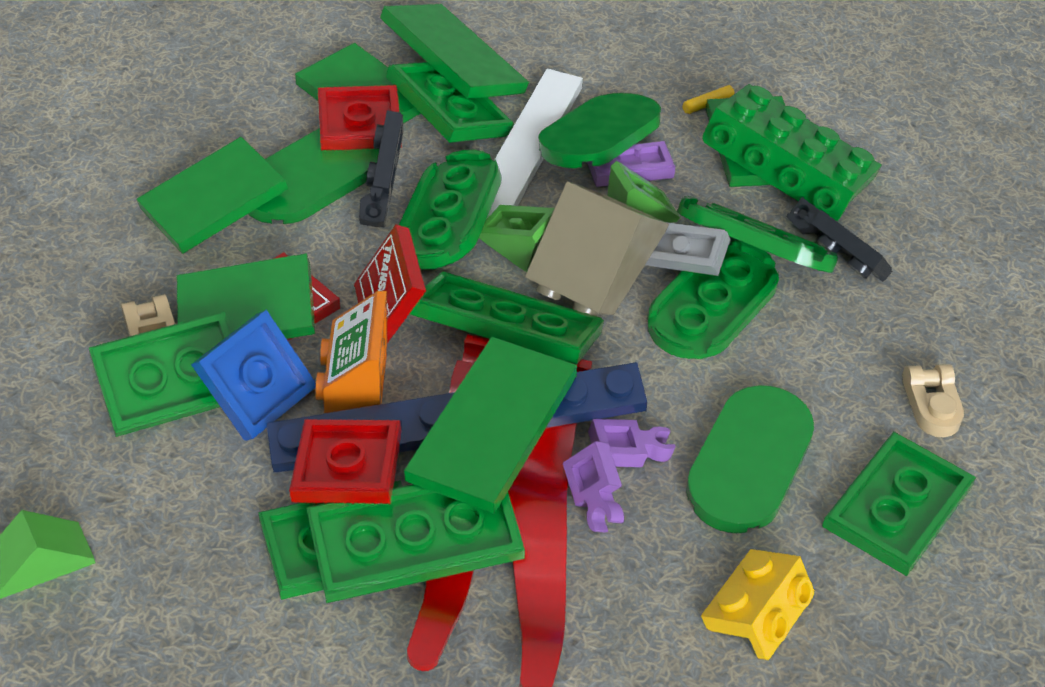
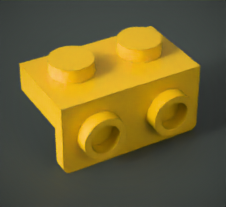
(761, 600)

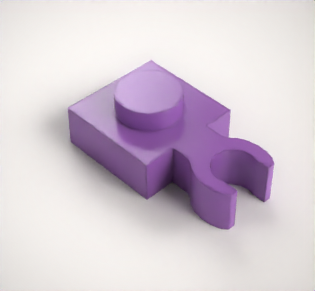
(629, 443)
(592, 481)

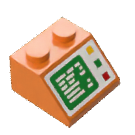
(355, 357)

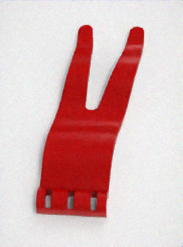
(540, 578)

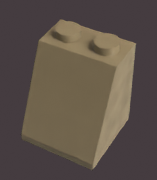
(593, 250)

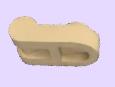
(147, 316)
(939, 411)

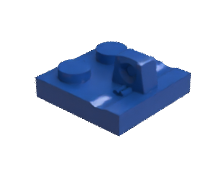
(254, 375)

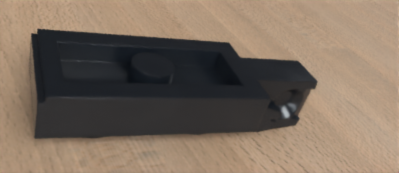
(383, 172)
(836, 237)

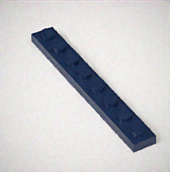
(591, 396)

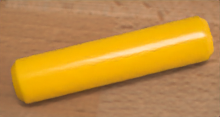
(699, 102)

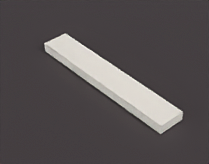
(520, 153)

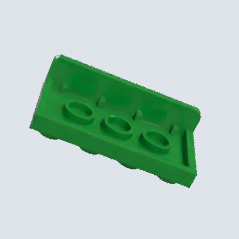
(790, 150)

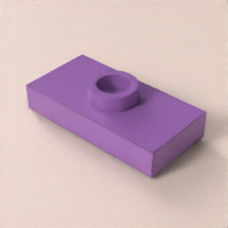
(647, 160)

